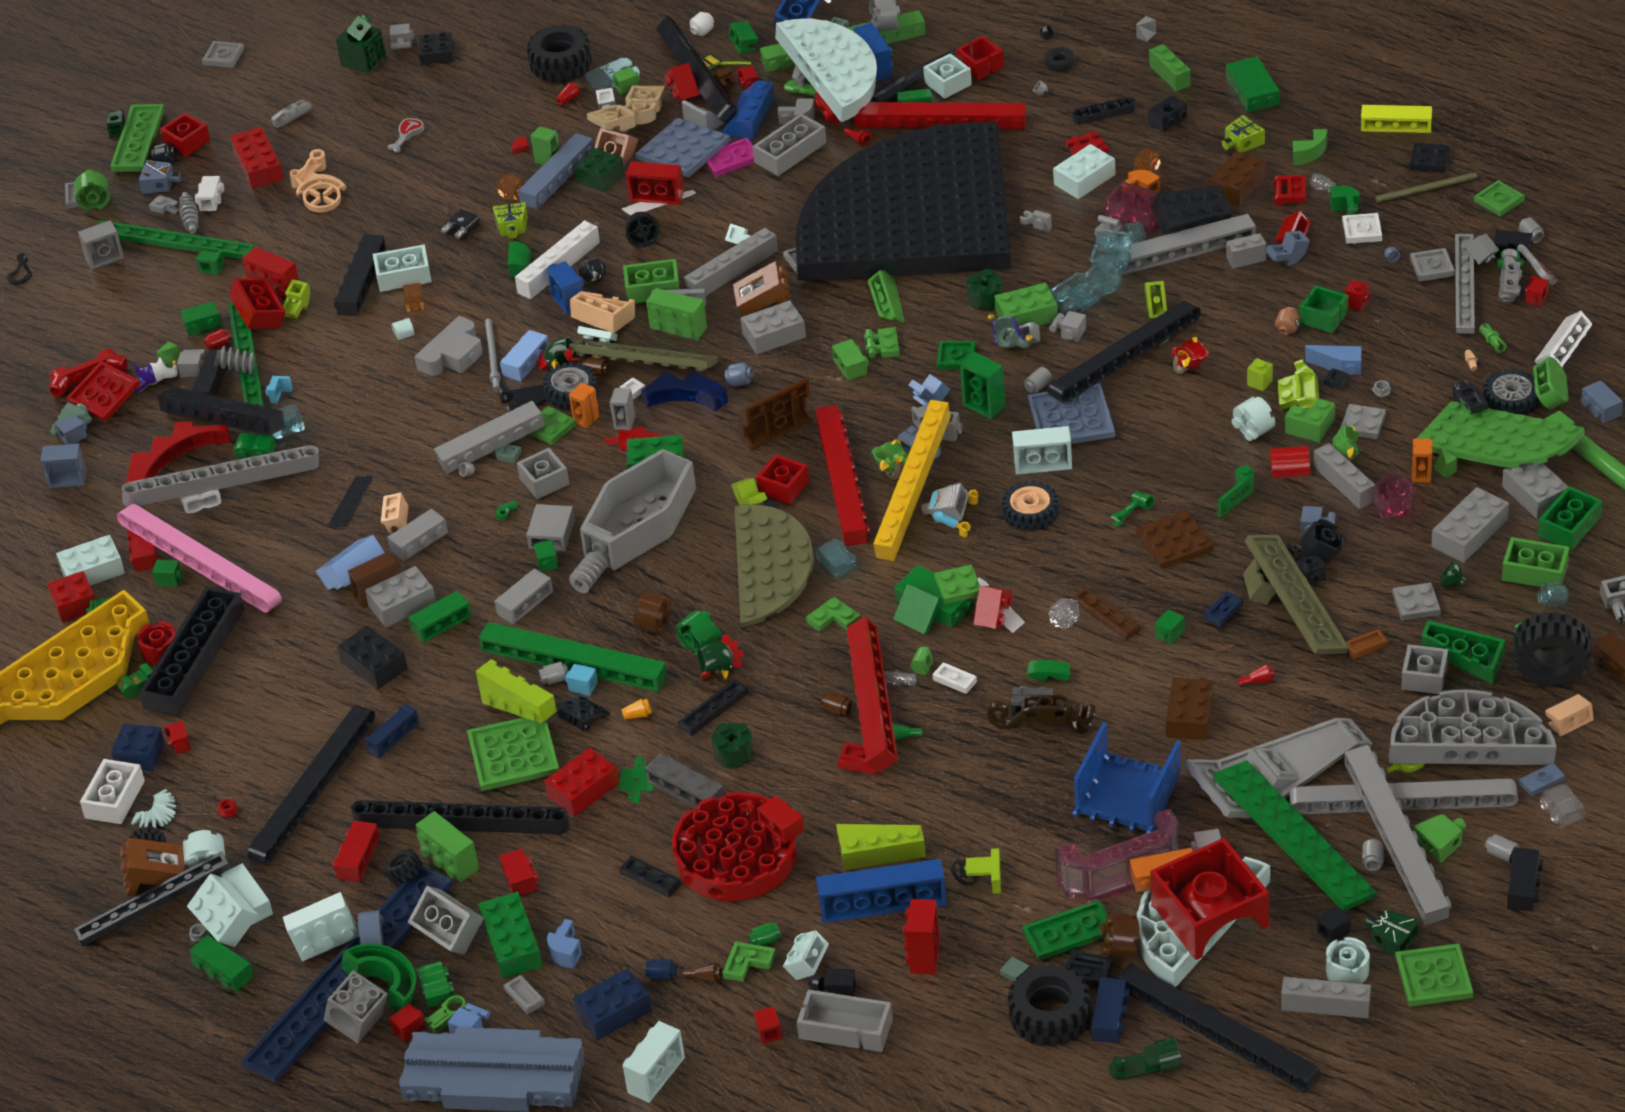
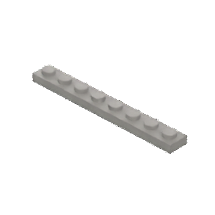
(1464, 284)

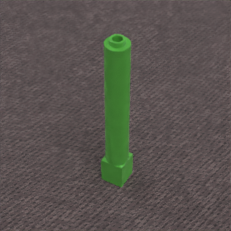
(1594, 454)

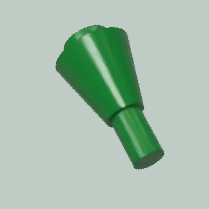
(902, 732)

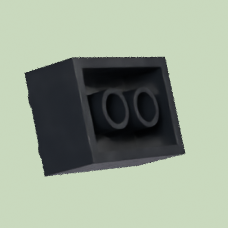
(372, 657)

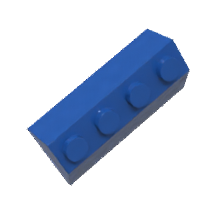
(795, 10)
(751, 110)

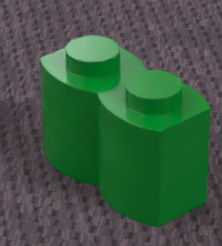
(253, 445)
(434, 983)

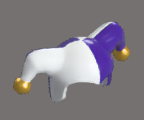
(155, 373)

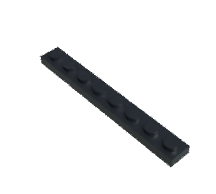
(151, 899)

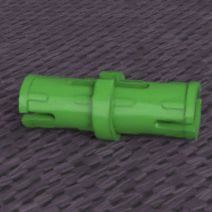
(1492, 338)

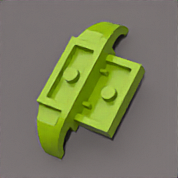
(1299, 388)

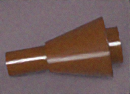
(710, 972)

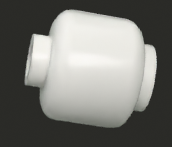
(701, 24)

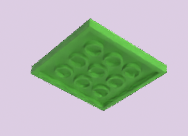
(512, 752)

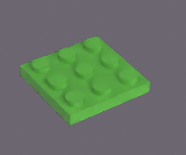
(1434, 975)

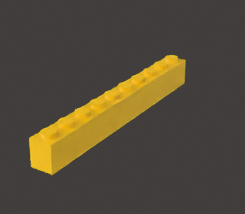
(911, 480)

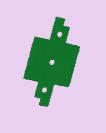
(629, 783)

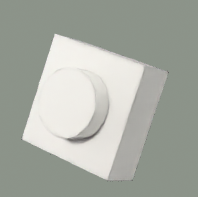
(635, 386)

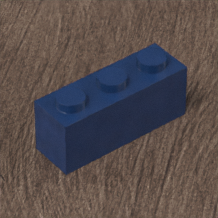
(1110, 1010)

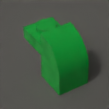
(1344, 199)

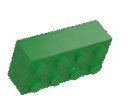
(510, 935)

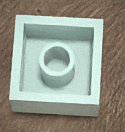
(947, 75)

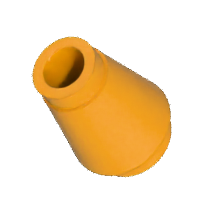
(637, 709)

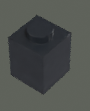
(1334, 924)
(841, 982)

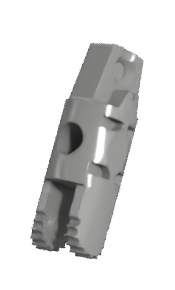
(290, 113)

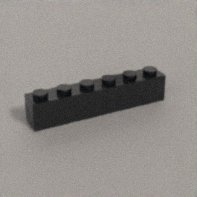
(359, 276)

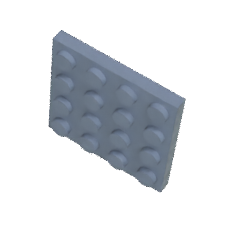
(683, 145)
(1084, 414)

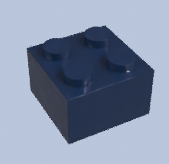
(139, 745)

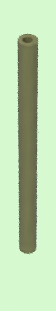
(1426, 187)

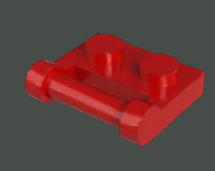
(1296, 189)

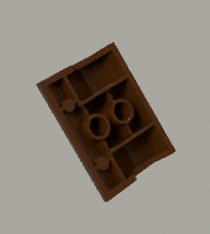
(775, 415)

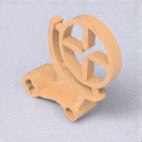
(307, 181)

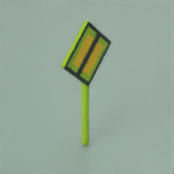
(711, 61)

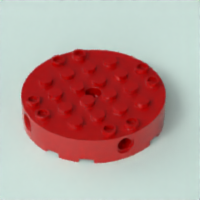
(728, 852)

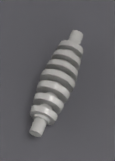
(188, 212)

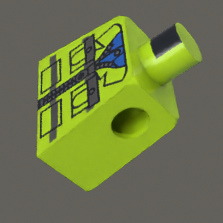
(1243, 135)
(511, 219)

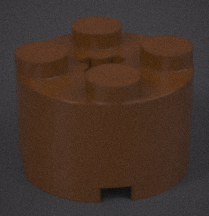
(652, 612)
(1119, 935)

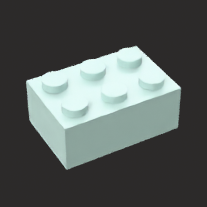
(1084, 171)
(401, 267)
(1042, 450)
(96, 558)
(222, 910)
(321, 926)
(653, 1061)

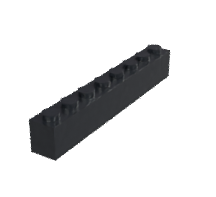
(221, 411)

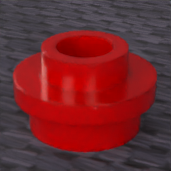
(227, 808)

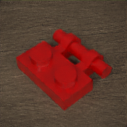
(1090, 138)

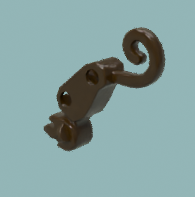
(1044, 712)

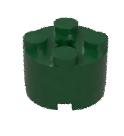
(983, 288)
(732, 745)

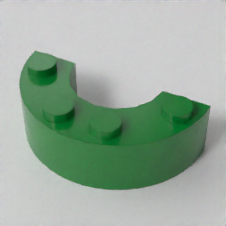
(386, 964)

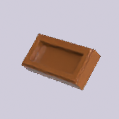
(1367, 644)

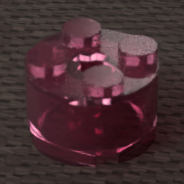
(1393, 496)

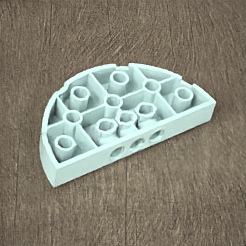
(833, 61)
(1162, 948)

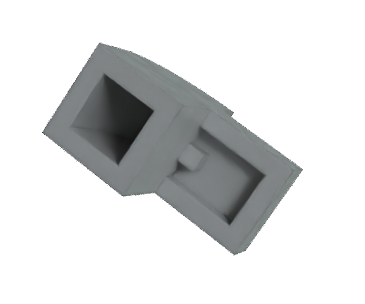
(803, 106)

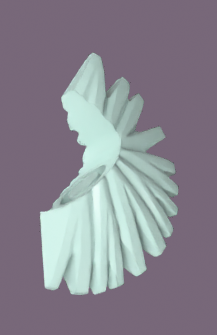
(160, 812)

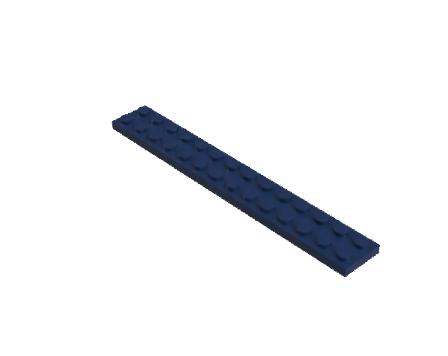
(305, 1018)

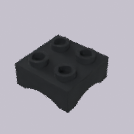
(436, 48)

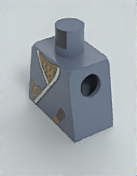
(157, 177)

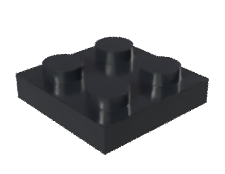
(1429, 157)

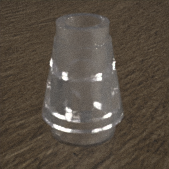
(1321, 182)

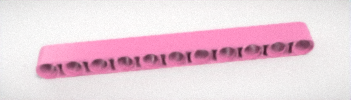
(199, 557)

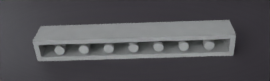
(1188, 243)

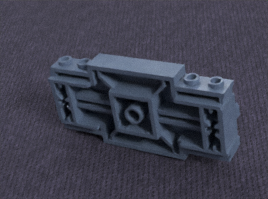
(492, 1069)

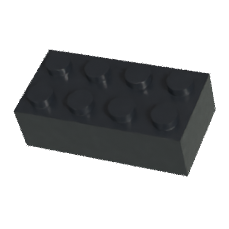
(1190, 208)

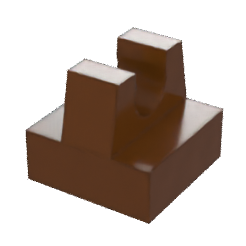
(723, 75)

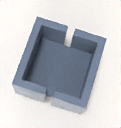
(63, 465)

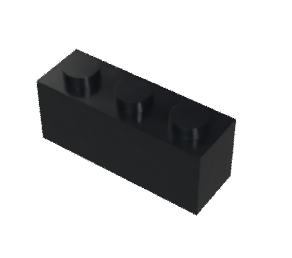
(1524, 879)

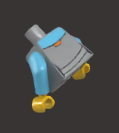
(948, 506)

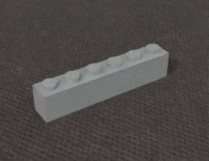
(733, 262)
(489, 437)

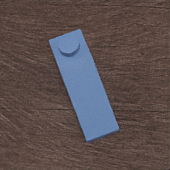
(1338, 357)

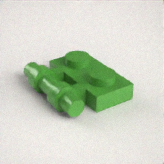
(887, 342)

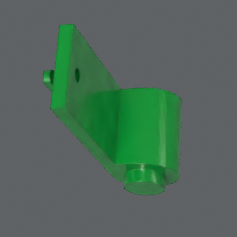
(1243, 488)

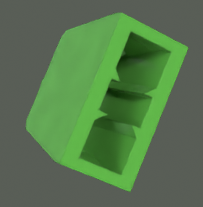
(1440, 836)

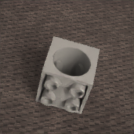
(355, 1006)

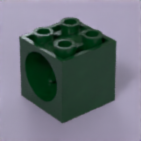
(361, 54)

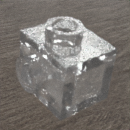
(1064, 613)

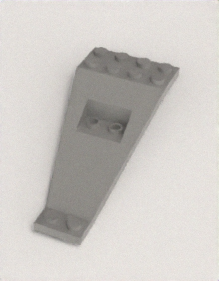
(1284, 761)

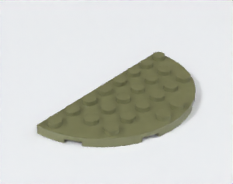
(771, 561)

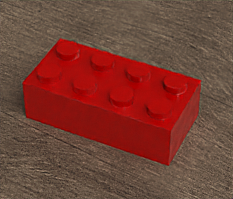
(257, 157)

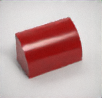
(1294, 222)
(1289, 462)

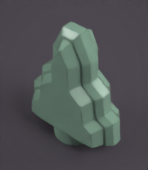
(69, 410)

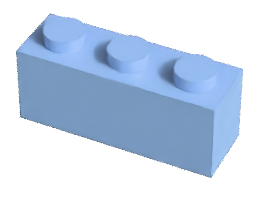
(524, 355)

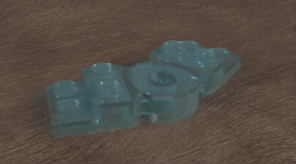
(1108, 259)

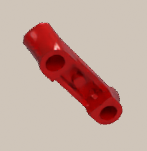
(64, 379)

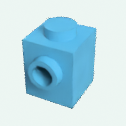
(581, 679)

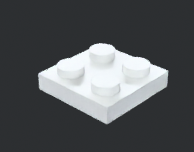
(1362, 228)

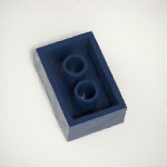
(612, 1004)

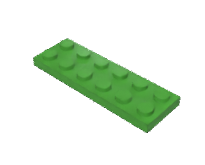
(137, 137)

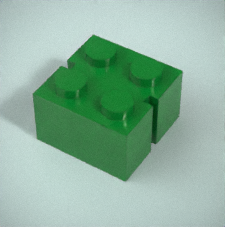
(1323, 309)

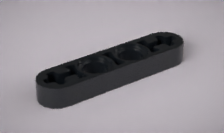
(1086, 115)

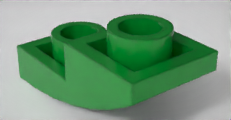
(1043, 668)

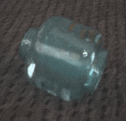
(1553, 595)

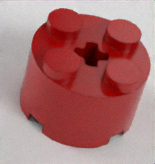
(155, 640)

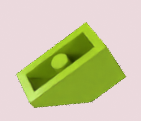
(1155, 298)

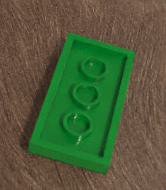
(1065, 930)

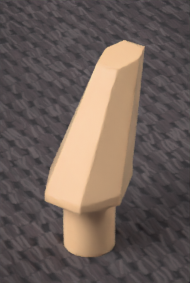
(1471, 360)

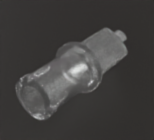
(900, 678)

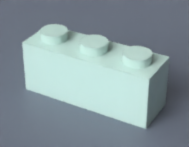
(249, 890)

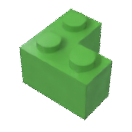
(1310, 423)

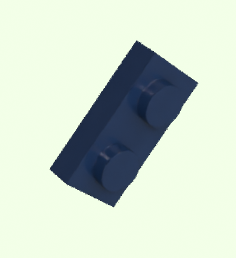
(1223, 609)

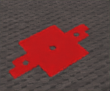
(636, 432)

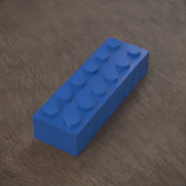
(879, 890)

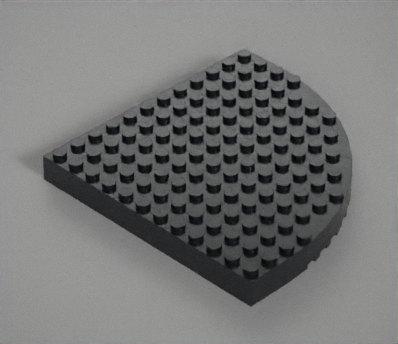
(909, 208)

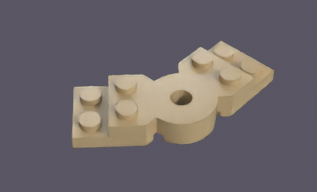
(640, 108)

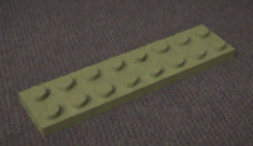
(647, 355)
(1296, 594)

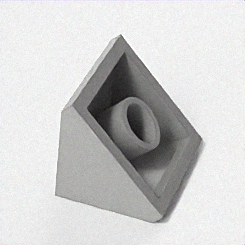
(700, 116)

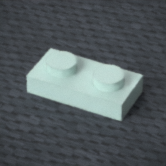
(589, 333)

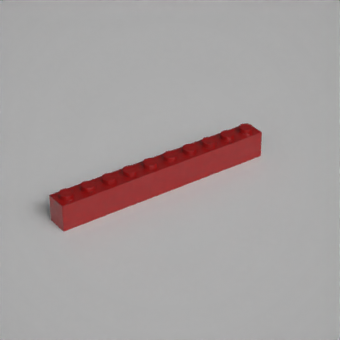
(927, 114)
(841, 475)
(872, 694)

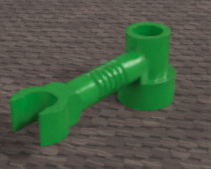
(1138, 500)

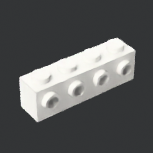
(1565, 338)

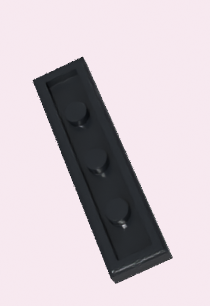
(713, 707)

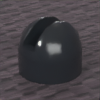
(1046, 32)
(816, 982)

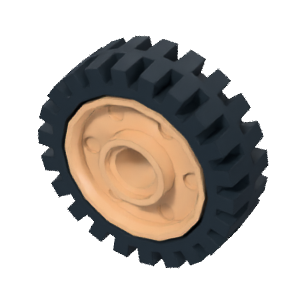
(1030, 506)

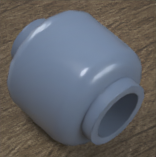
(738, 374)

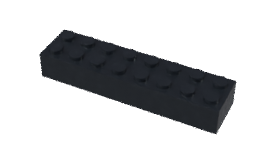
(192, 651)

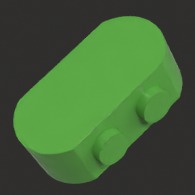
(1550, 383)

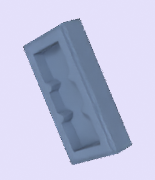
(1542, 779)

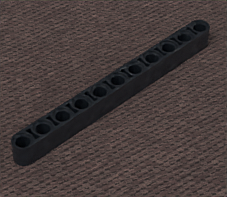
(704, 79)
(1123, 351)
(311, 785)
(464, 816)
(1220, 1028)

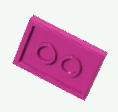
(731, 157)

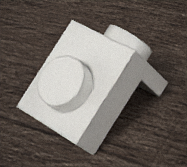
(605, 98)

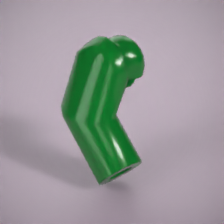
(503, 510)

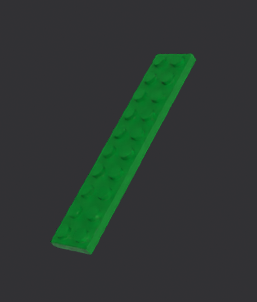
(1295, 835)

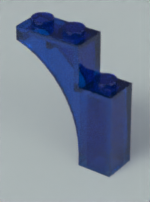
(693, 388)

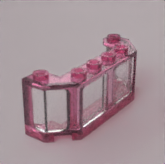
(1108, 870)

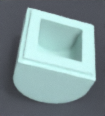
(402, 329)

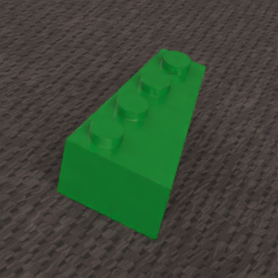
(1467, 649)

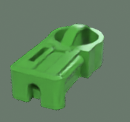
(439, 1020)

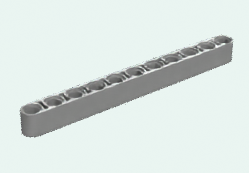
(220, 476)
(1410, 794)

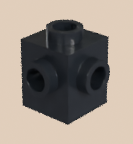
(1312, 568)

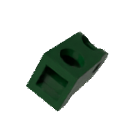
(115, 123)

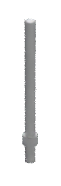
(495, 377)

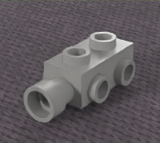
(1509, 276)

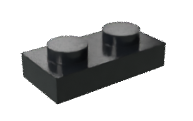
(1472, 399)

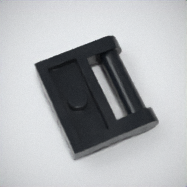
(1090, 966)

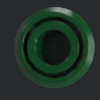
(1452, 575)

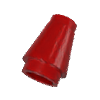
(569, 93)

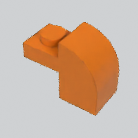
(1144, 179)

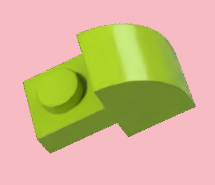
(297, 298)

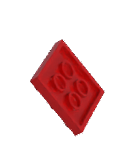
(104, 390)

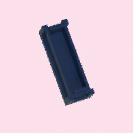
(392, 731)

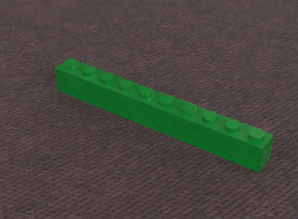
(546, 650)

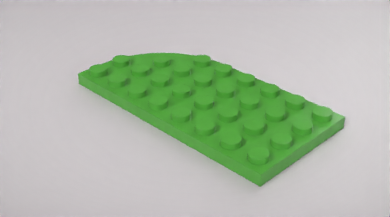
(1499, 436)

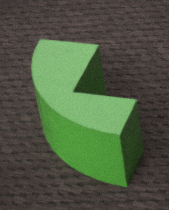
(1310, 150)

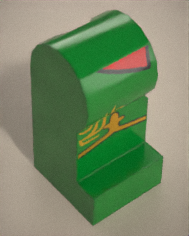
(132, 685)

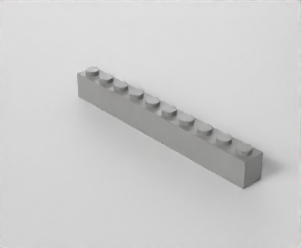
(1397, 835)

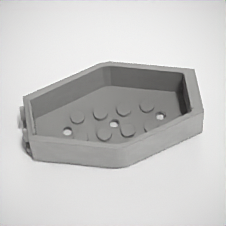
(639, 508)

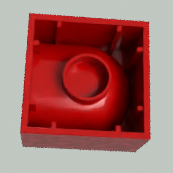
(1206, 892)

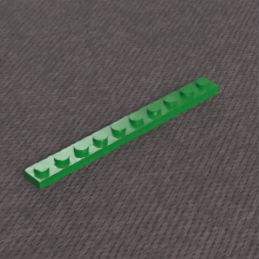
(180, 240)
(243, 341)

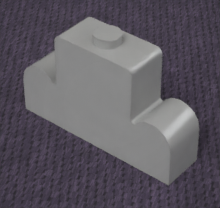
(452, 348)

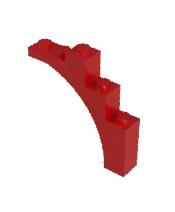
(166, 449)

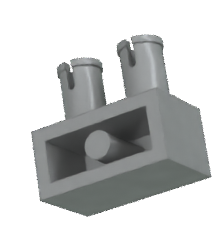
(1613, 596)

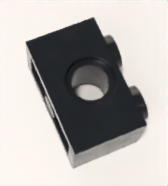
(1167, 113)

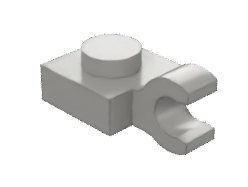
(162, 204)
(1039, 220)

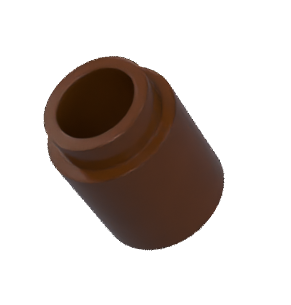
(598, 365)
(836, 704)

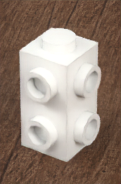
(209, 193)

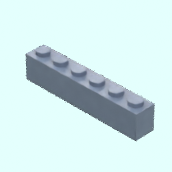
(555, 171)

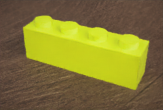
(1396, 118)

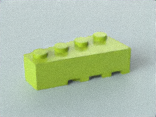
(513, 693)
(878, 844)

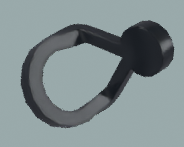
(22, 258)

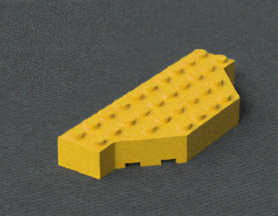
(73, 663)

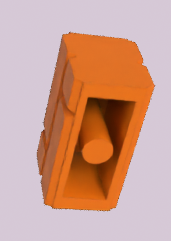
(584, 405)
(1422, 460)

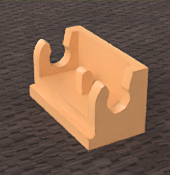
(394, 511)
(1570, 714)

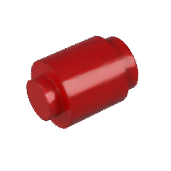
(217, 340)

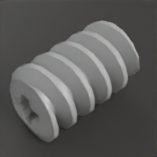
(234, 359)
(588, 572)

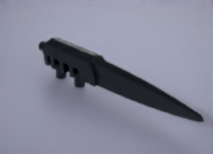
(903, 82)

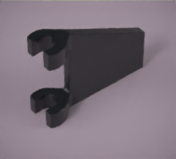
(522, 396)

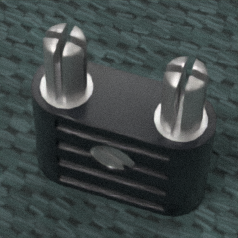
(461, 222)

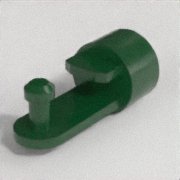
(1157, 1057)

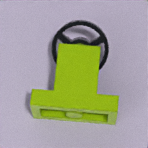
(979, 867)

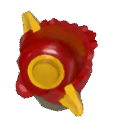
(1188, 355)

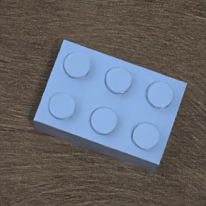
(335, 572)

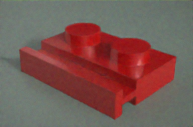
(853, 759)

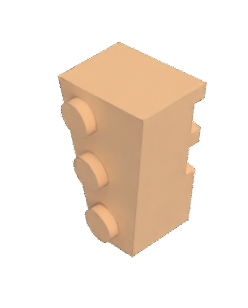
(602, 312)

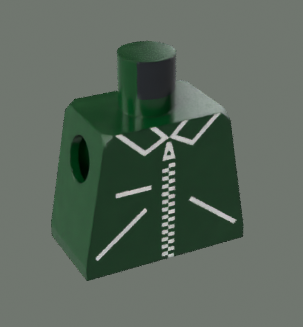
(1392, 931)

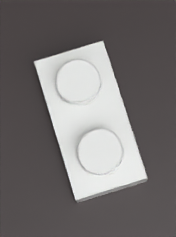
(954, 678)

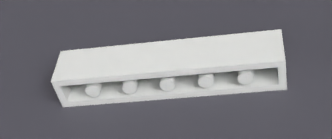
(568, 249)

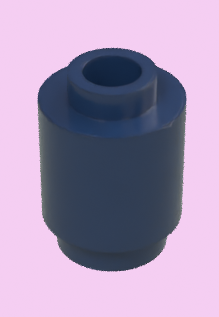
(660, 969)

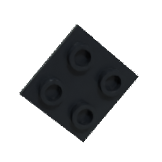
(580, 712)

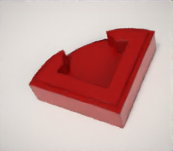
(520, 145)

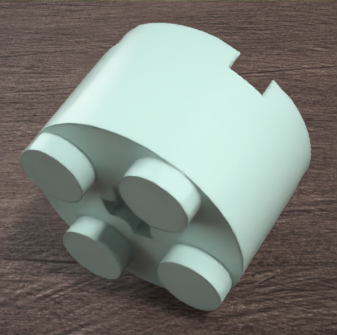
(1253, 418)
(201, 846)
(1347, 961)

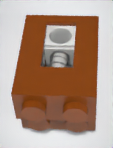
(762, 289)
(149, 863)

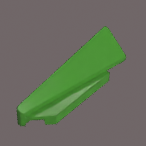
(886, 296)

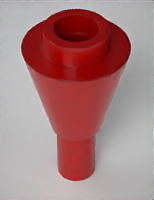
(862, 137)
(1260, 675)

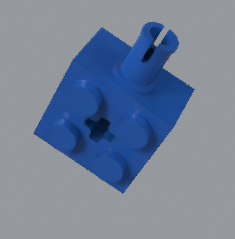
(564, 284)

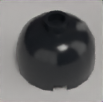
(641, 229)

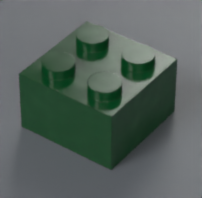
(599, 170)

